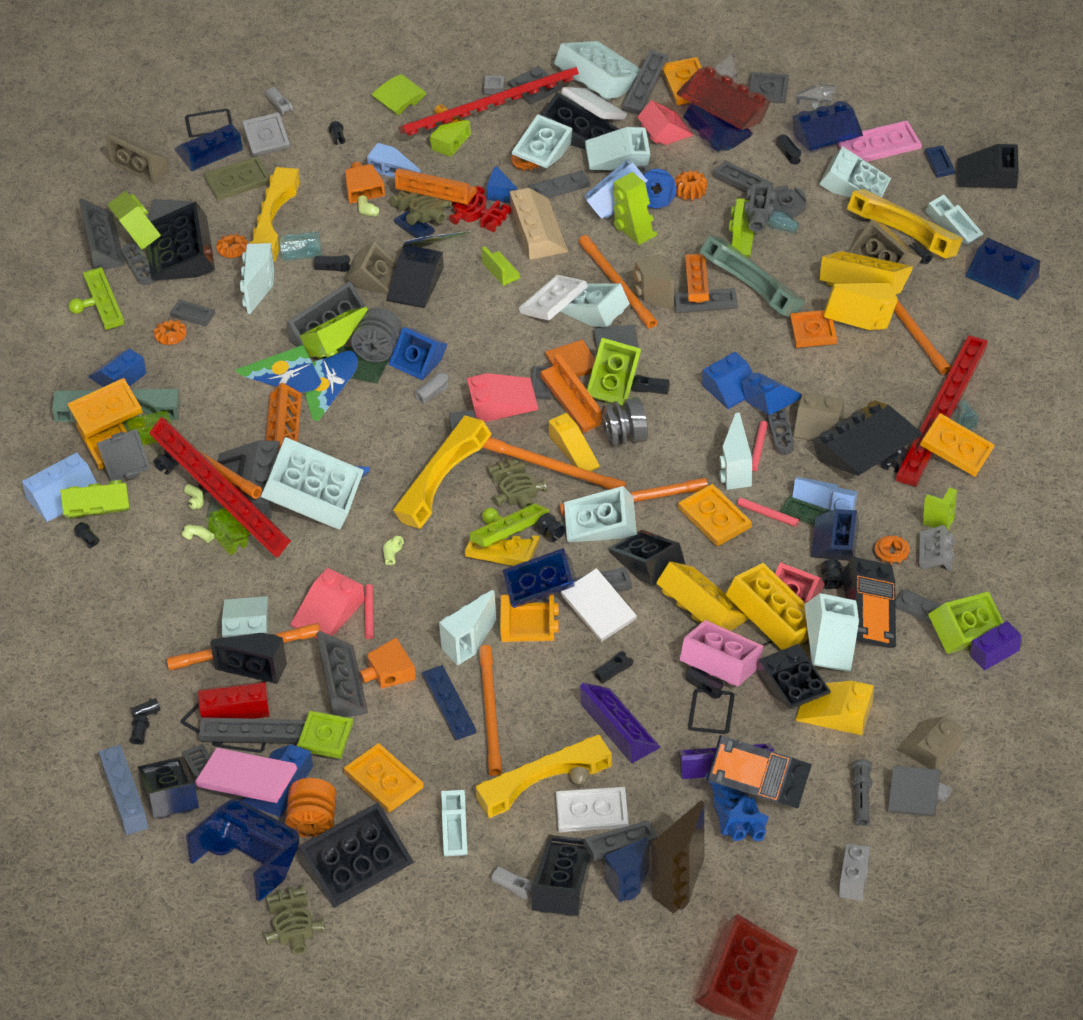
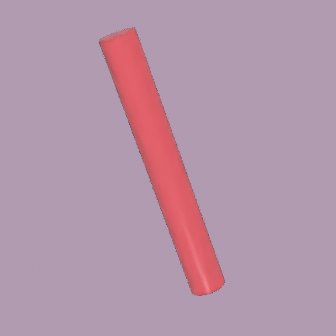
(759, 445)
(768, 512)
(369, 612)

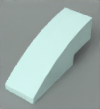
(953, 219)
(454, 823)

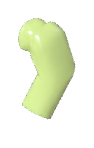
(367, 208)
(197, 496)
(200, 531)
(391, 549)

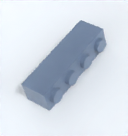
(123, 789)

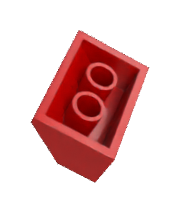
(235, 701)

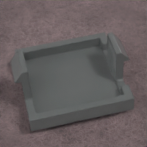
(123, 455)

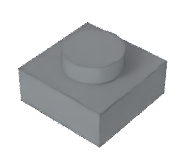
(494, 84)

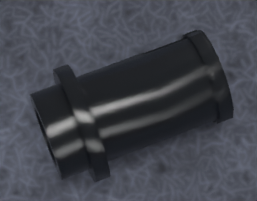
(336, 130)
(924, 253)
(83, 531)
(147, 708)
(140, 725)

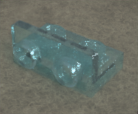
(300, 246)

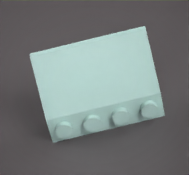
(598, 67)
(312, 483)

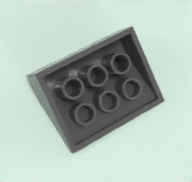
(257, 468)

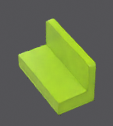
(499, 266)
(940, 511)

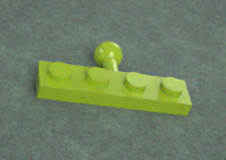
(101, 297)
(502, 527)

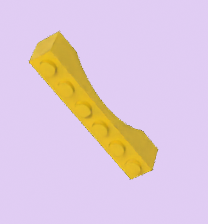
(283, 186)
(929, 234)
(463, 441)
(501, 792)

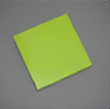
(325, 734)

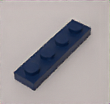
(449, 702)

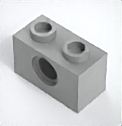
(854, 872)

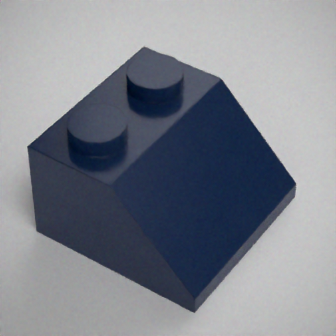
(628, 869)

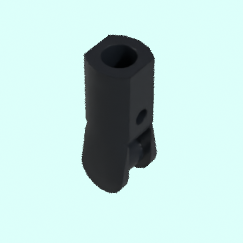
(789, 149)
(335, 263)
(650, 385)
(611, 668)
(705, 682)

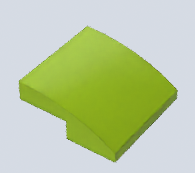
(398, 94)

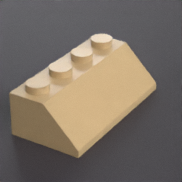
(536, 224)

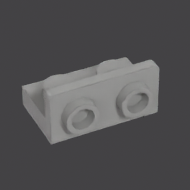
(936, 548)

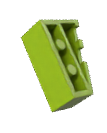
(631, 208)
(133, 218)
(95, 499)

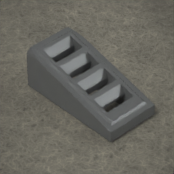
(189, 760)

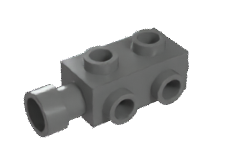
(760, 205)

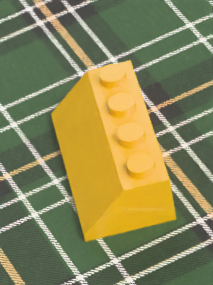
(855, 268)
(700, 596)
(770, 605)

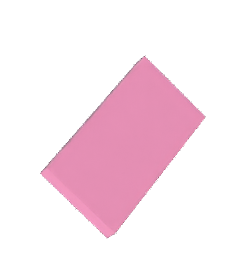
(883, 141)
(246, 775)

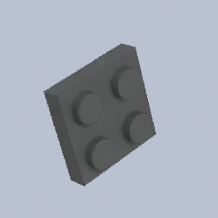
(529, 76)

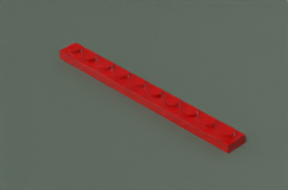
(481, 104)
(946, 404)
(220, 487)

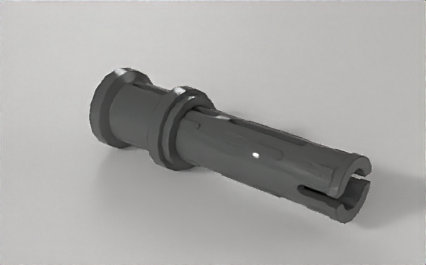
(862, 784)

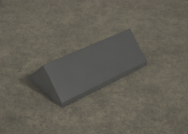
(101, 236)
(332, 305)
(341, 676)

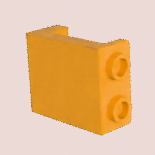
(528, 621)

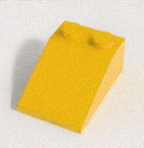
(862, 304)
(842, 709)

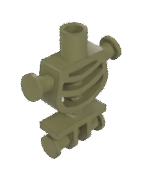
(421, 207)
(515, 483)
(292, 923)

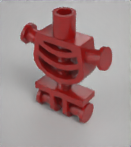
(472, 211)

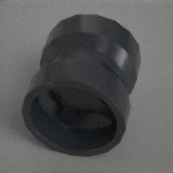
(895, 460)
(165, 461)
(548, 525)
(831, 574)

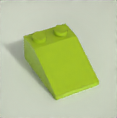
(332, 334)
(613, 371)
(964, 620)

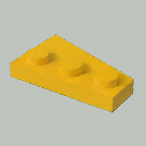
(505, 551)

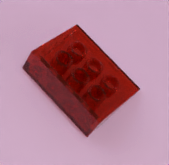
(725, 98)
(746, 972)

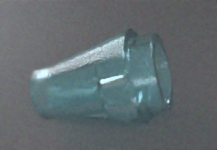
(783, 222)
(966, 415)

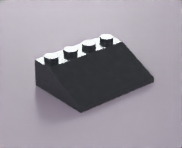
(183, 247)
(865, 438)
(354, 855)

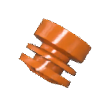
(311, 806)

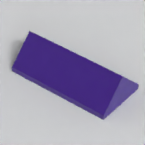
(617, 722)
(697, 762)

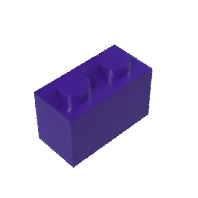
(995, 645)

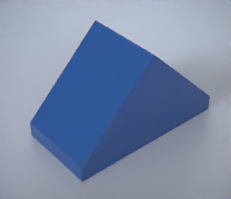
(499, 186)

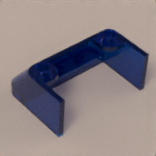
(251, 832)

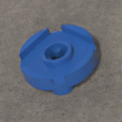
(668, 186)

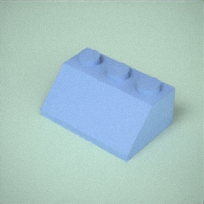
(602, 197)
(44, 487)

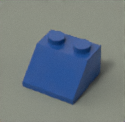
(417, 353)
(123, 365)
(725, 378)
(768, 393)

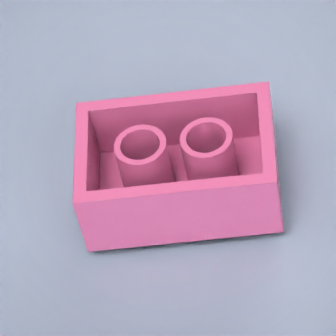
(721, 653)

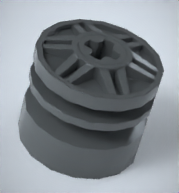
(376, 335)
(624, 421)

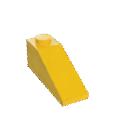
(571, 442)

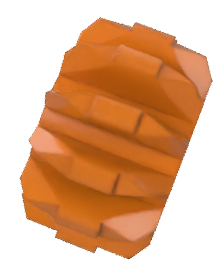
(691, 185)

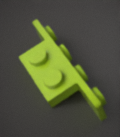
(740, 227)

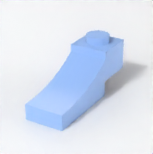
(824, 494)

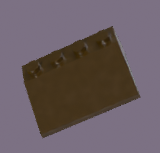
(678, 859)

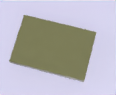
(237, 178)

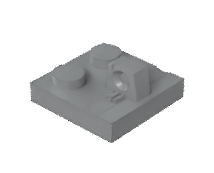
(266, 134)

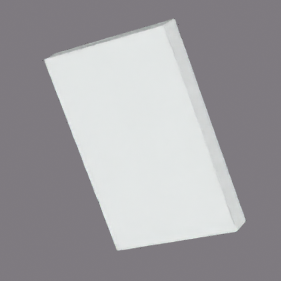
(594, 103)
(553, 297)
(599, 605)
(591, 809)

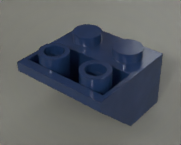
(835, 535)

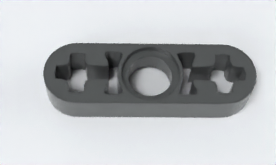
(138, 258)
(778, 437)

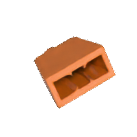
(363, 182)
(388, 665)

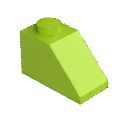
(450, 137)

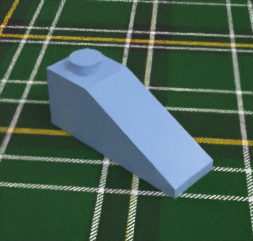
(388, 160)

